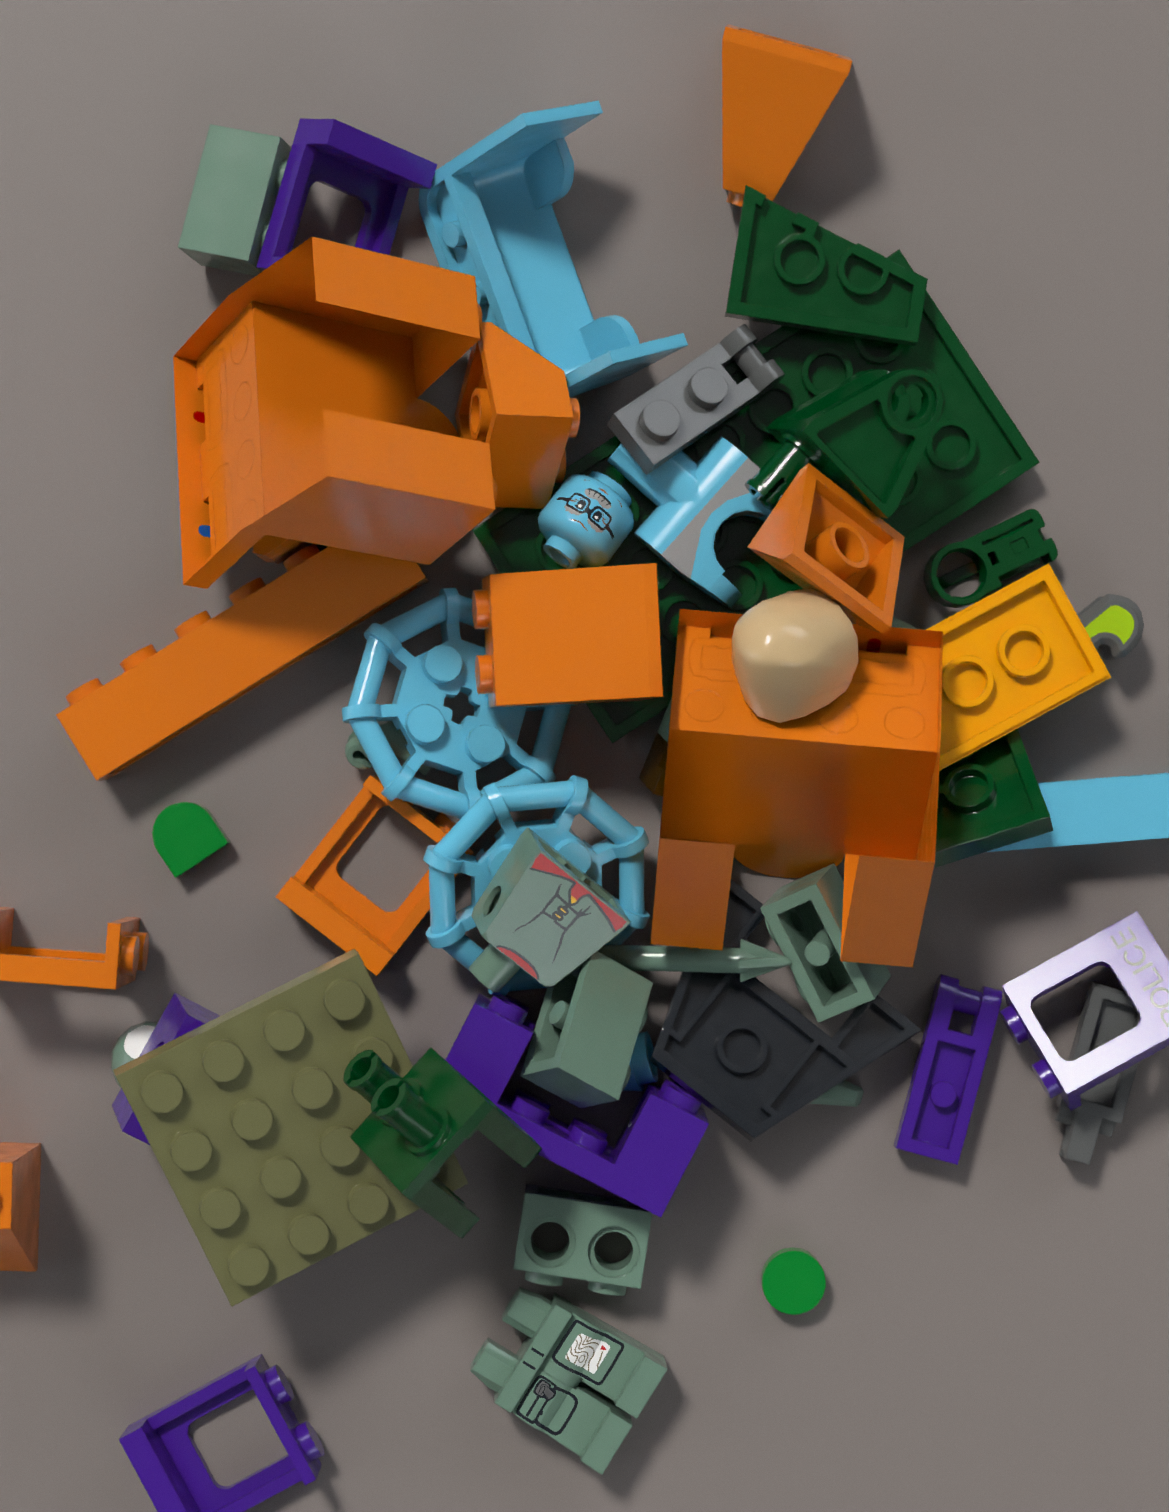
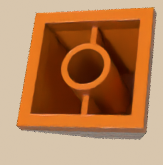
(771, 106)

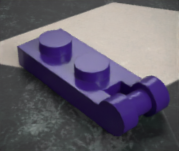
(947, 1071)

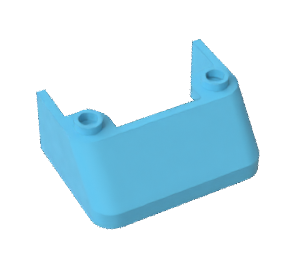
(497, 222)

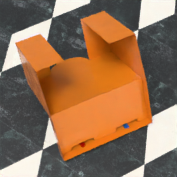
(310, 416)
(802, 790)

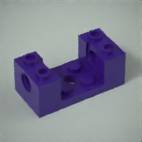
(647, 1154)

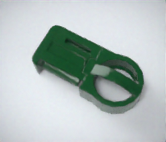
(995, 555)

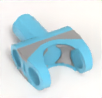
(691, 508)

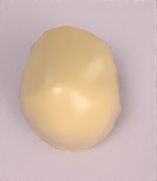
(793, 654)

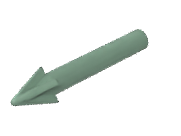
(747, 960)

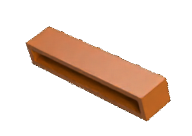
(230, 653)

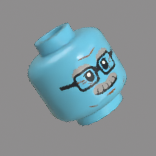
(586, 520)

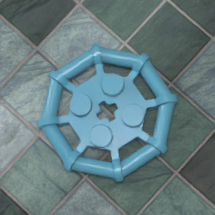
(428, 724)
(570, 799)

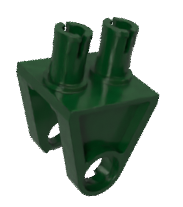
(855, 438)
(422, 1122)

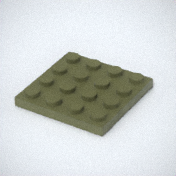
(261, 1126)

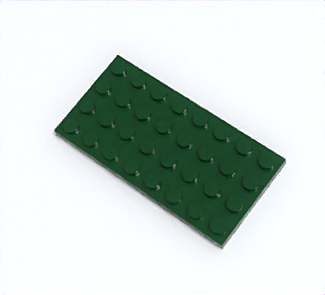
(964, 462)

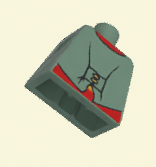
(541, 916)

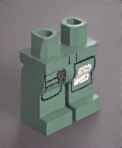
(550, 1371)

